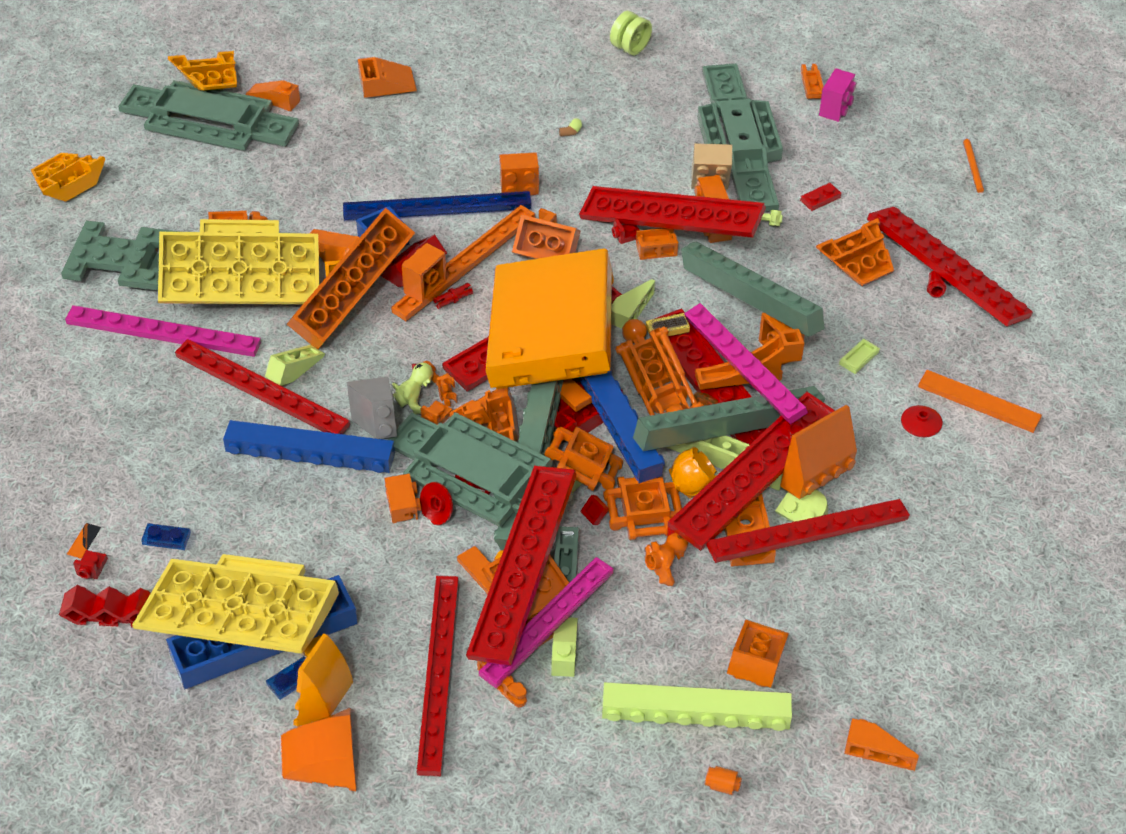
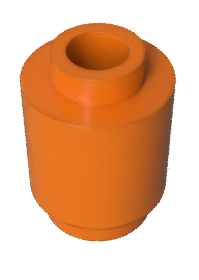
(723, 780)

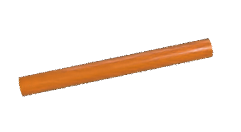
(973, 165)

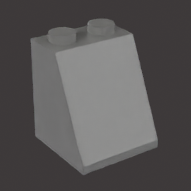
(372, 406)

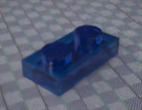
(165, 536)
(286, 680)

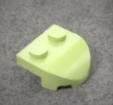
(804, 508)

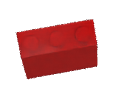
(393, 272)

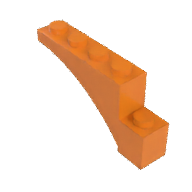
(783, 348)

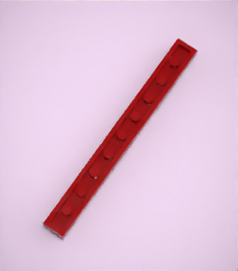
(262, 388)
(807, 530)
(438, 677)

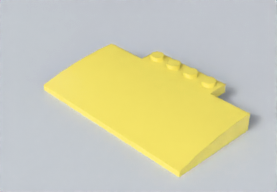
(237, 264)
(239, 603)

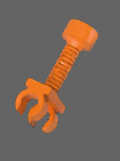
(444, 386)

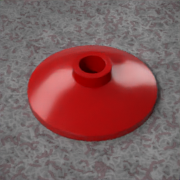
(921, 421)
(436, 503)

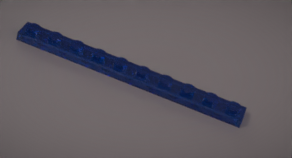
(440, 205)

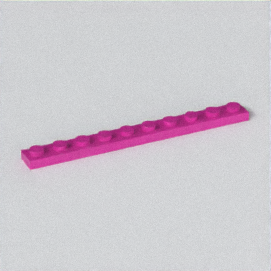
(162, 330)
(746, 364)

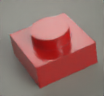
(594, 509)

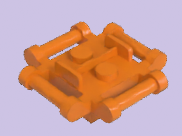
(585, 455)
(642, 505)

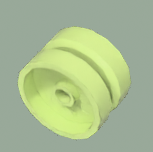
(630, 32)

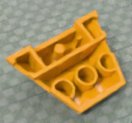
(208, 73)
(67, 175)
(321, 682)

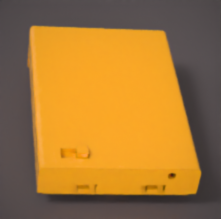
(550, 319)

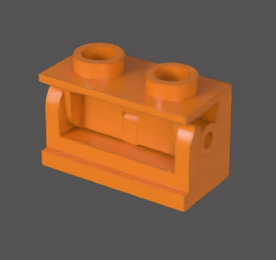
(656, 243)
(401, 497)

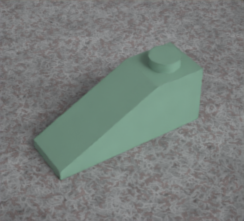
(567, 551)

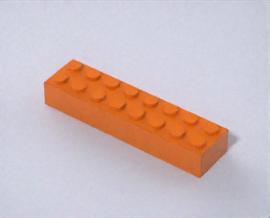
(350, 278)

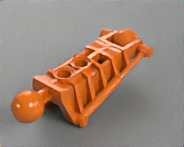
(652, 365)

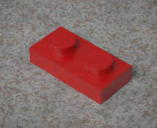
(820, 196)

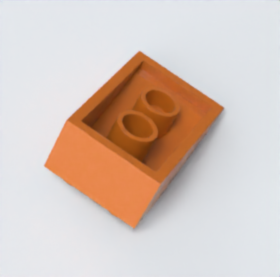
(757, 653)

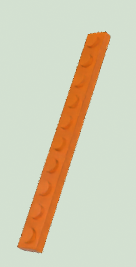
(467, 260)

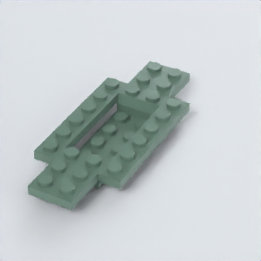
(247, 114)
(474, 455)

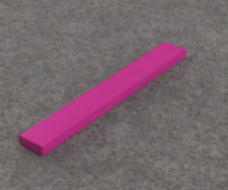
(550, 618)

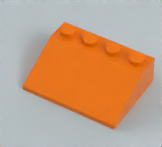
(820, 453)

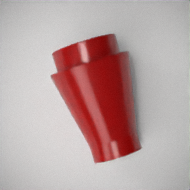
(936, 285)

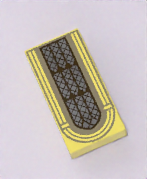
(675, 324)

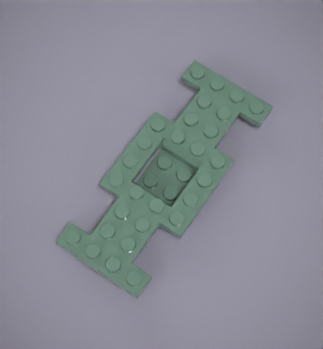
(133, 258)

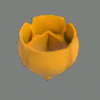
(692, 472)

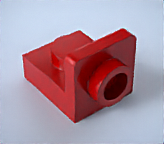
(625, 232)
(90, 565)

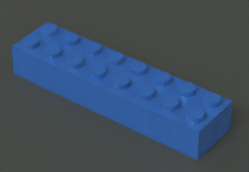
(204, 659)

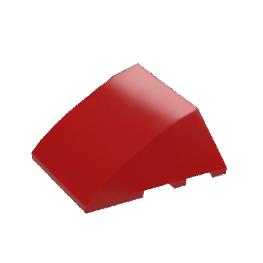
(585, 418)

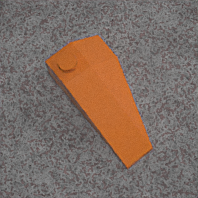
(333, 245)

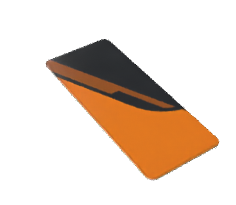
(83, 540)

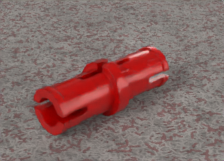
(453, 295)

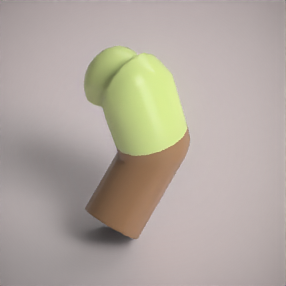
(572, 129)

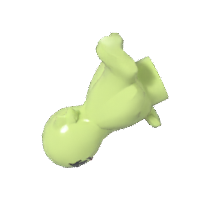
(409, 391)

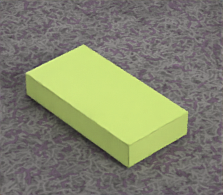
(859, 356)

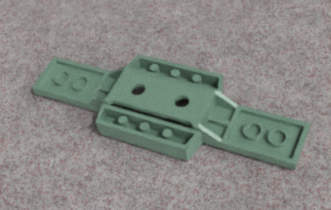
(756, 122)

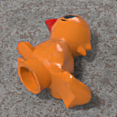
(662, 556)

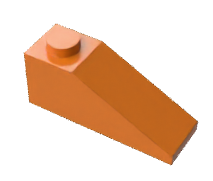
(282, 93)
(875, 744)

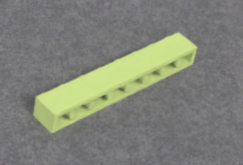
(697, 706)

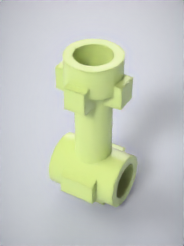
(774, 218)

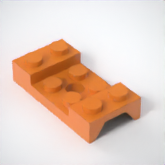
(758, 517)

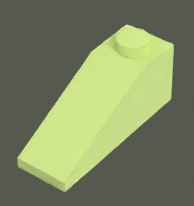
(631, 303)
(291, 364)
(564, 648)

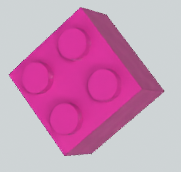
(837, 95)

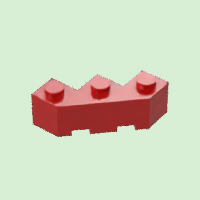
(106, 607)

